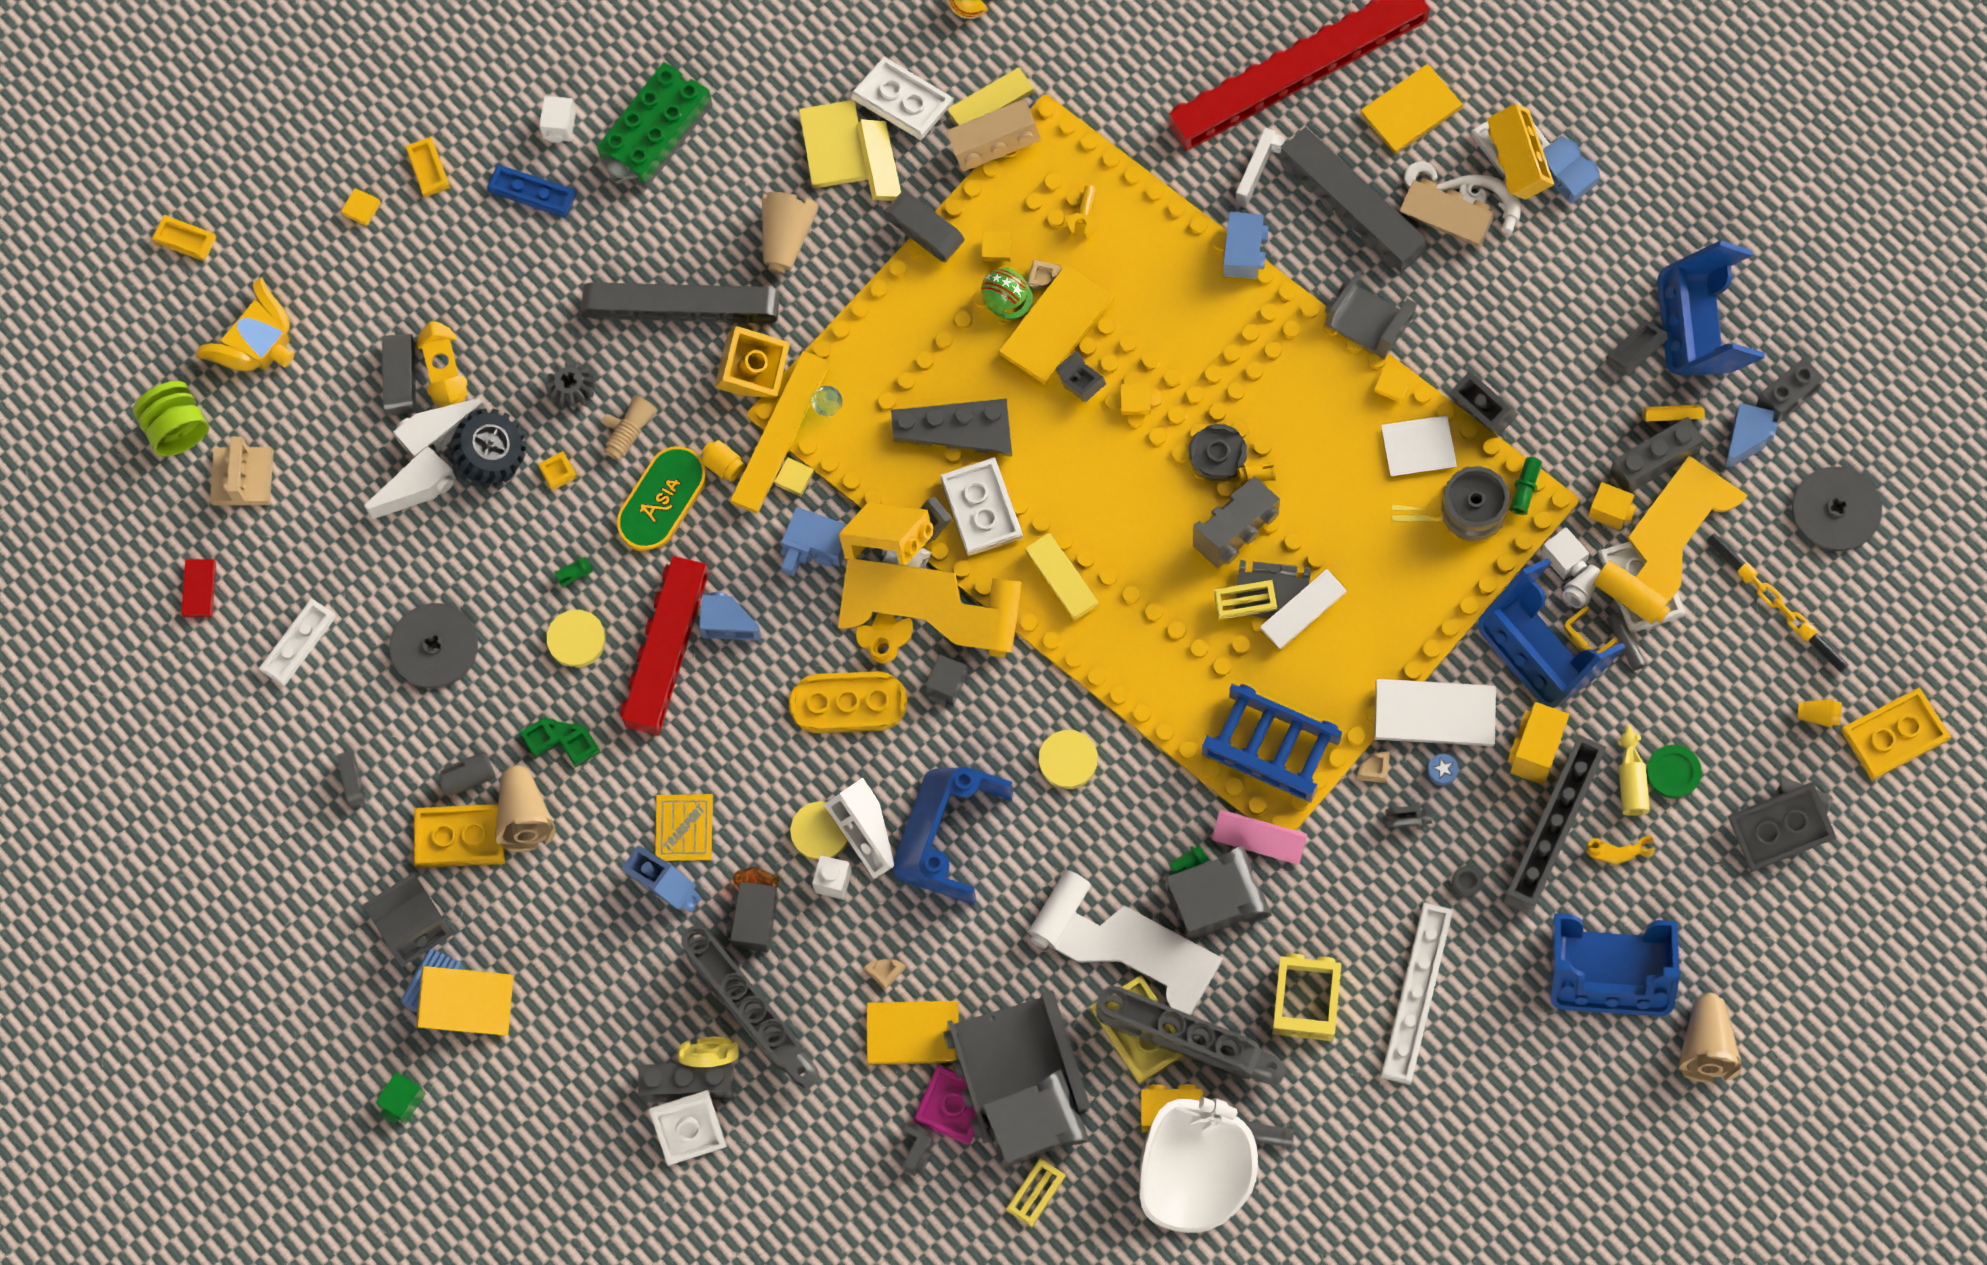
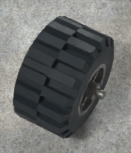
(487, 448)

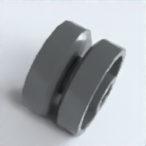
(1475, 503)

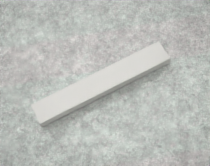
(1416, 994)

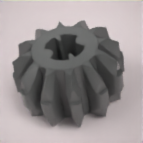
(566, 376)

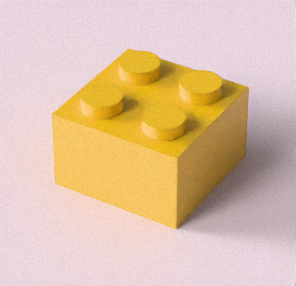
(1540, 739)

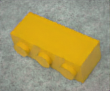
(1519, 151)

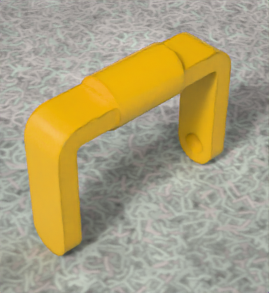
(1576, 638)

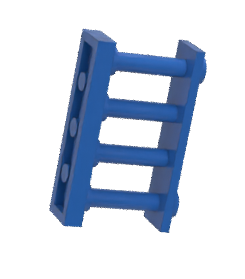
(1274, 771)

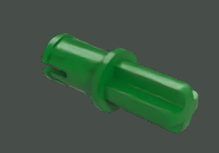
(1525, 486)

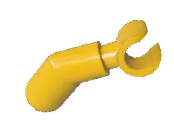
(1616, 855)

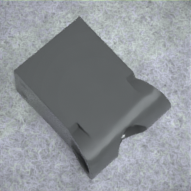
(1216, 895)
(1033, 1121)

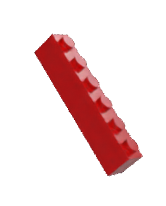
(665, 645)

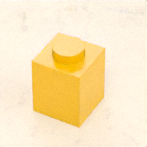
(1612, 506)

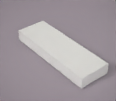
(1303, 609)
(297, 642)

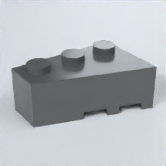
(1236, 522)

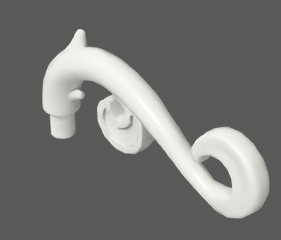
(1510, 205)

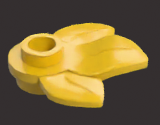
(884, 632)

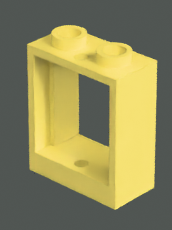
(1303, 1027)

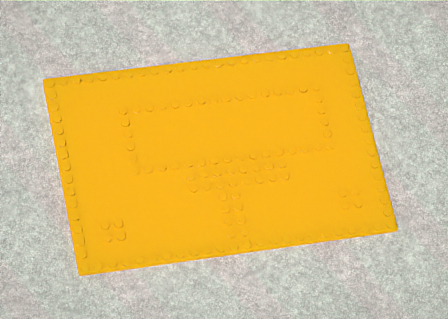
(1123, 485)

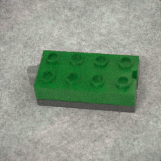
(653, 126)

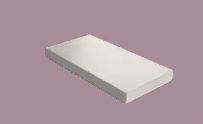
(1435, 712)

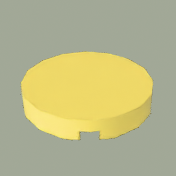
(576, 638)
(1068, 759)
(816, 832)
(708, 1052)

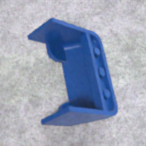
(1691, 312)
(1532, 647)
(915, 858)

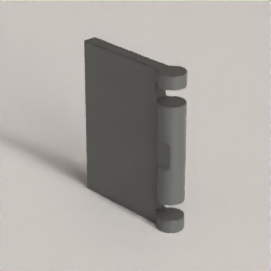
(1284, 580)

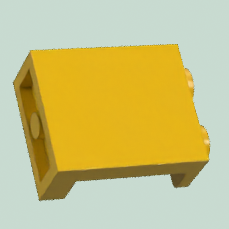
(887, 528)

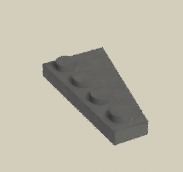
(959, 425)

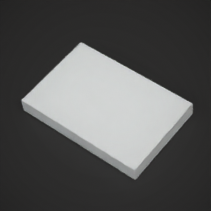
(902, 98)
(981, 506)
(1629, 560)

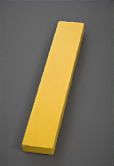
(780, 432)

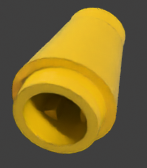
(1821, 712)

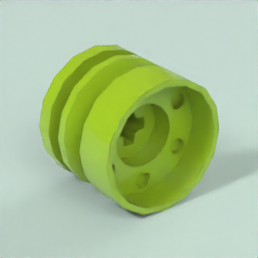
(170, 418)

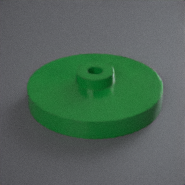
(1674, 771)

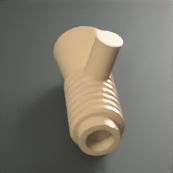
(627, 429)

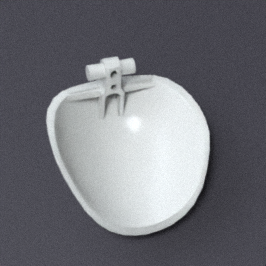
(1196, 1165)

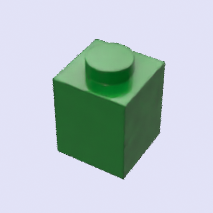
(400, 1099)

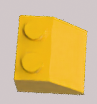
(751, 364)

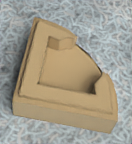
(1042, 274)
(1375, 768)
(884, 971)

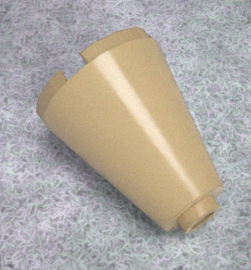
(784, 228)
(521, 812)
(1709, 1042)

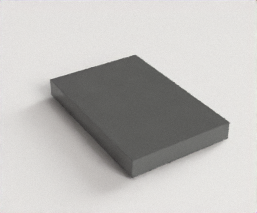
(1782, 827)

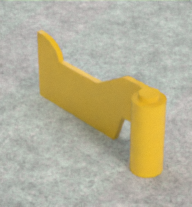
(1663, 535)
(931, 597)

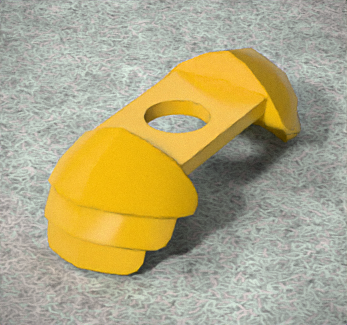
(446, 384)

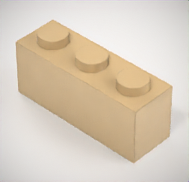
(993, 135)
(1447, 212)

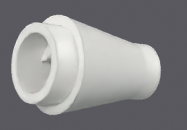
(1581, 588)

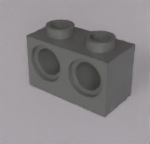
(1791, 390)

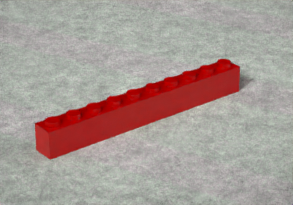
(1294, 69)

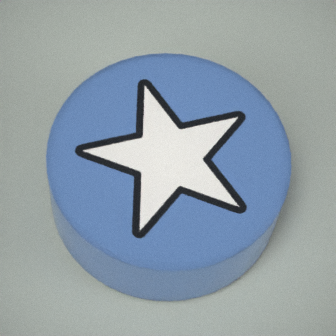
(1442, 769)

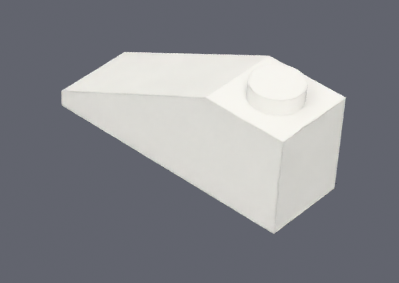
(433, 427)
(416, 483)
(863, 825)

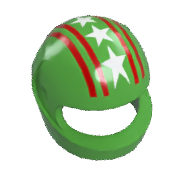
(1006, 290)

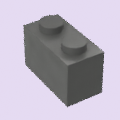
(1484, 403)
(753, 916)

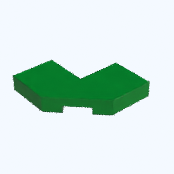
(549, 733)

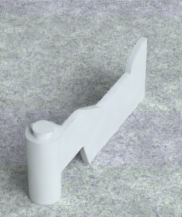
(1124, 939)

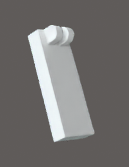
(1268, 142)

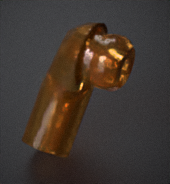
(755, 876)

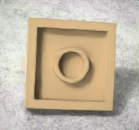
(241, 474)

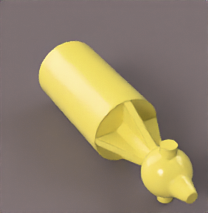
(1633, 777)

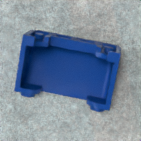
(1614, 969)

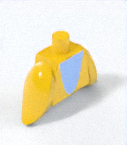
(255, 337)

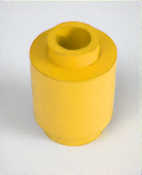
(722, 460)

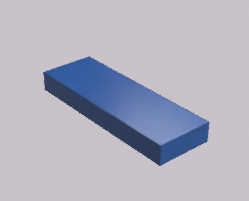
(531, 191)

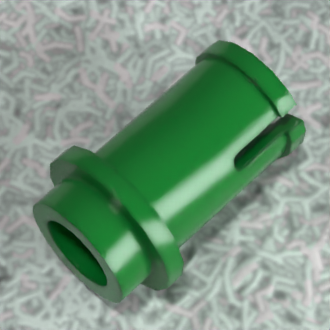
(574, 571)
(1190, 859)

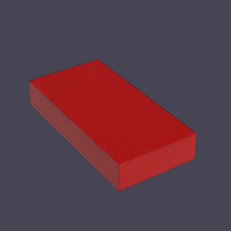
(198, 588)

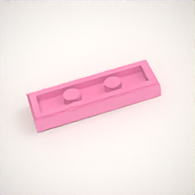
(1259, 837)

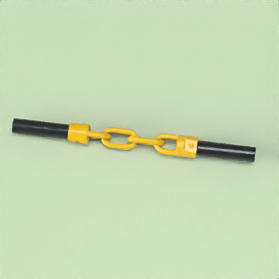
(1805, 631)

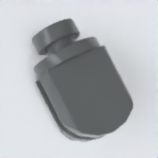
(1421, 815)

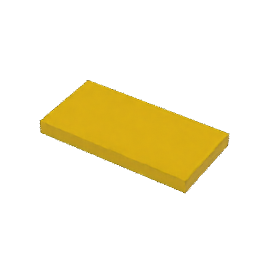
(1056, 324)

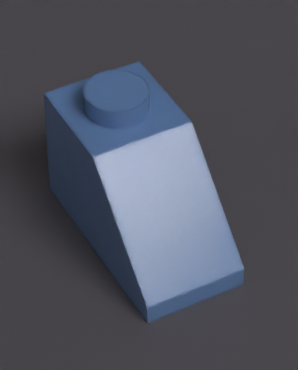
(1749, 433)
(725, 619)

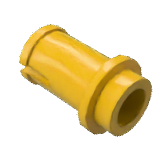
(1262, 472)

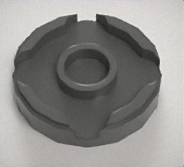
(1217, 452)

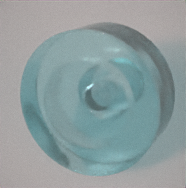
(827, 401)

